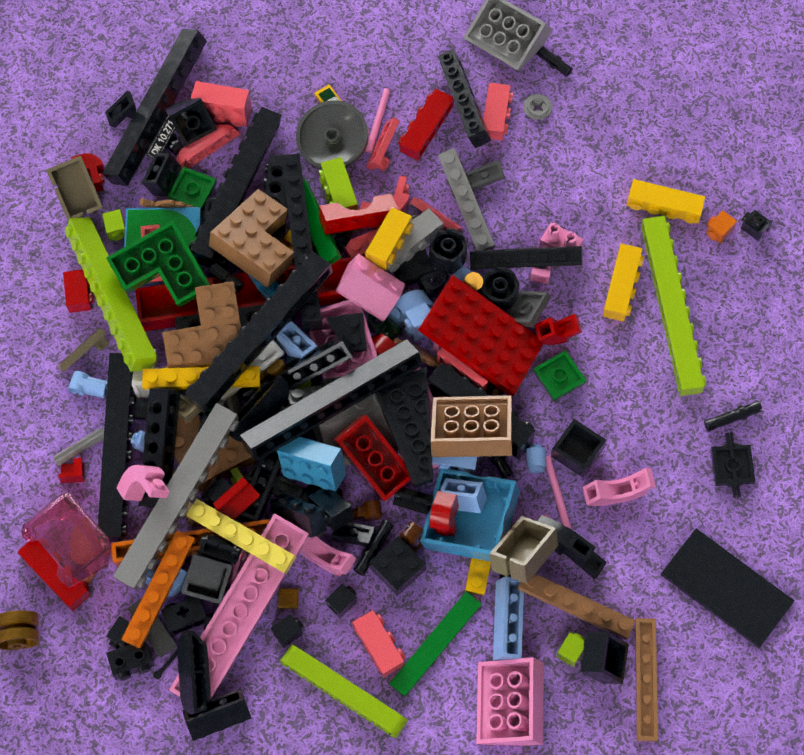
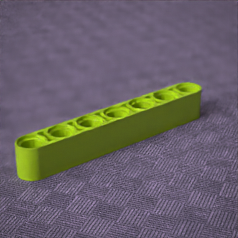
(344, 690)

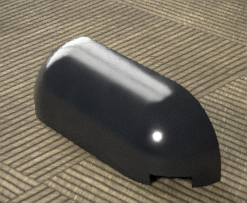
(261, 405)
(193, 672)

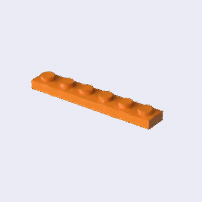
(158, 589)

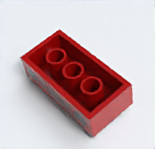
(372, 457)

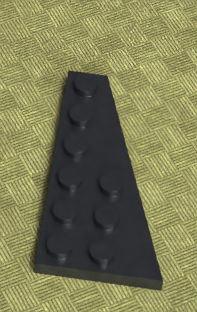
(408, 419)

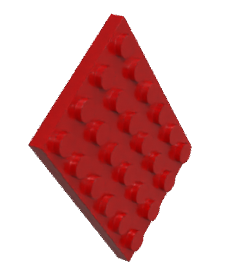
(481, 335)

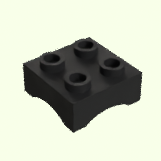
(412, 270)

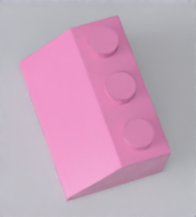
(370, 287)

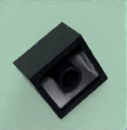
(191, 120)

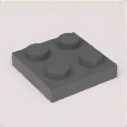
(529, 307)

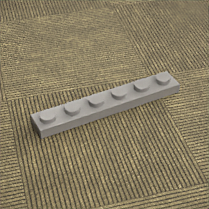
(466, 200)

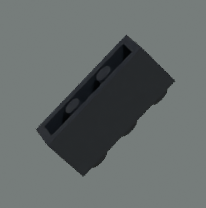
(300, 513)
(218, 714)

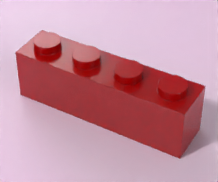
(426, 124)
(46, 568)

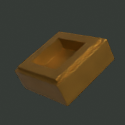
(288, 598)

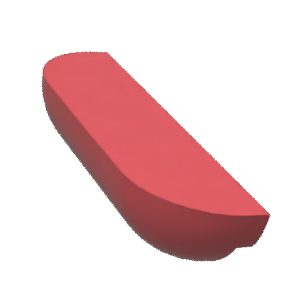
(200, 149)

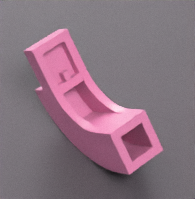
(140, 479)
(618, 491)
(327, 557)

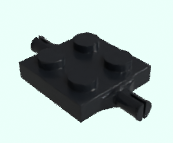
(732, 465)

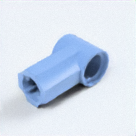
(84, 384)

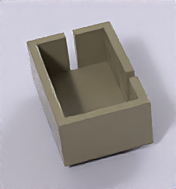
(74, 188)
(524, 549)

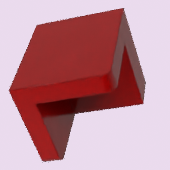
(73, 472)

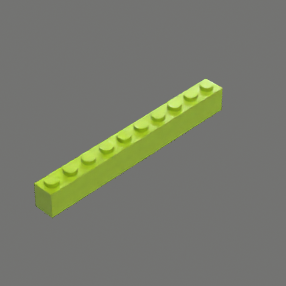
(110, 295)
(672, 306)

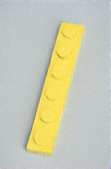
(241, 536)

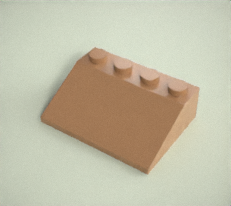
(471, 426)

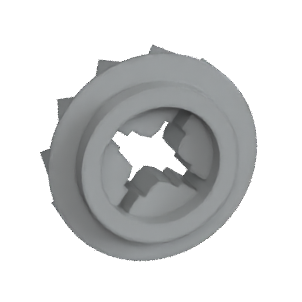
(537, 100)

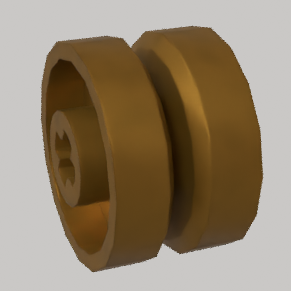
(19, 630)

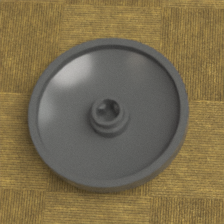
(332, 132)

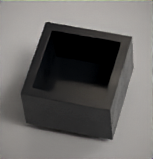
(578, 448)
(397, 565)
(206, 577)
(604, 657)

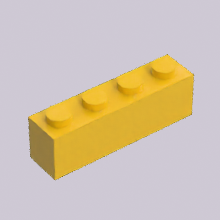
(665, 201)
(622, 282)

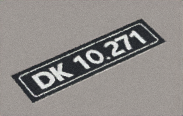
(162, 138)

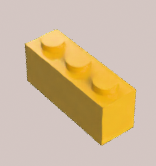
(389, 238)

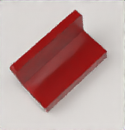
(237, 499)

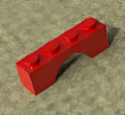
(336, 218)

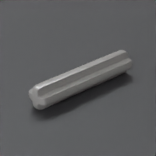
(79, 447)

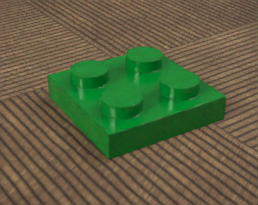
(192, 188)
(559, 375)

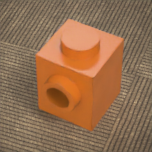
(720, 226)

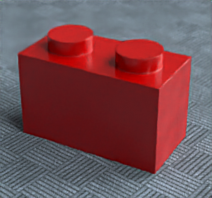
(77, 291)

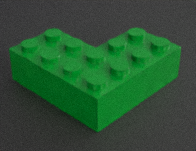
(163, 255)

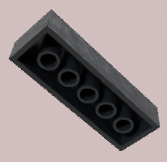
(448, 383)

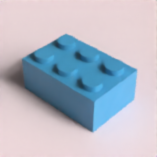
(312, 463)

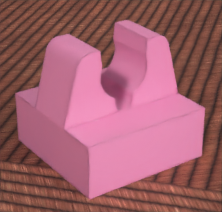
(540, 275)

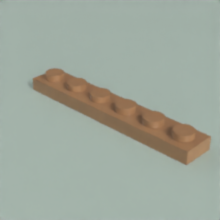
(578, 606)
(646, 680)

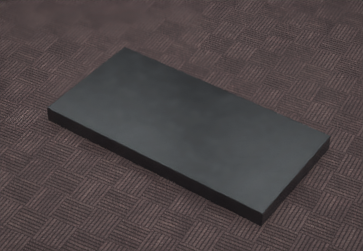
(727, 588)

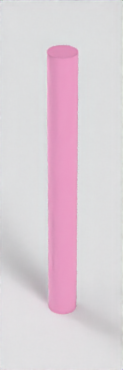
(378, 119)
(557, 492)

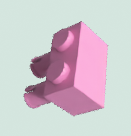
(559, 237)

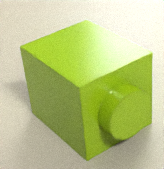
(114, 225)
(571, 649)

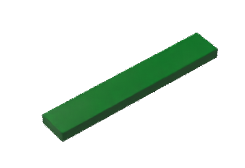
(324, 243)
(435, 644)

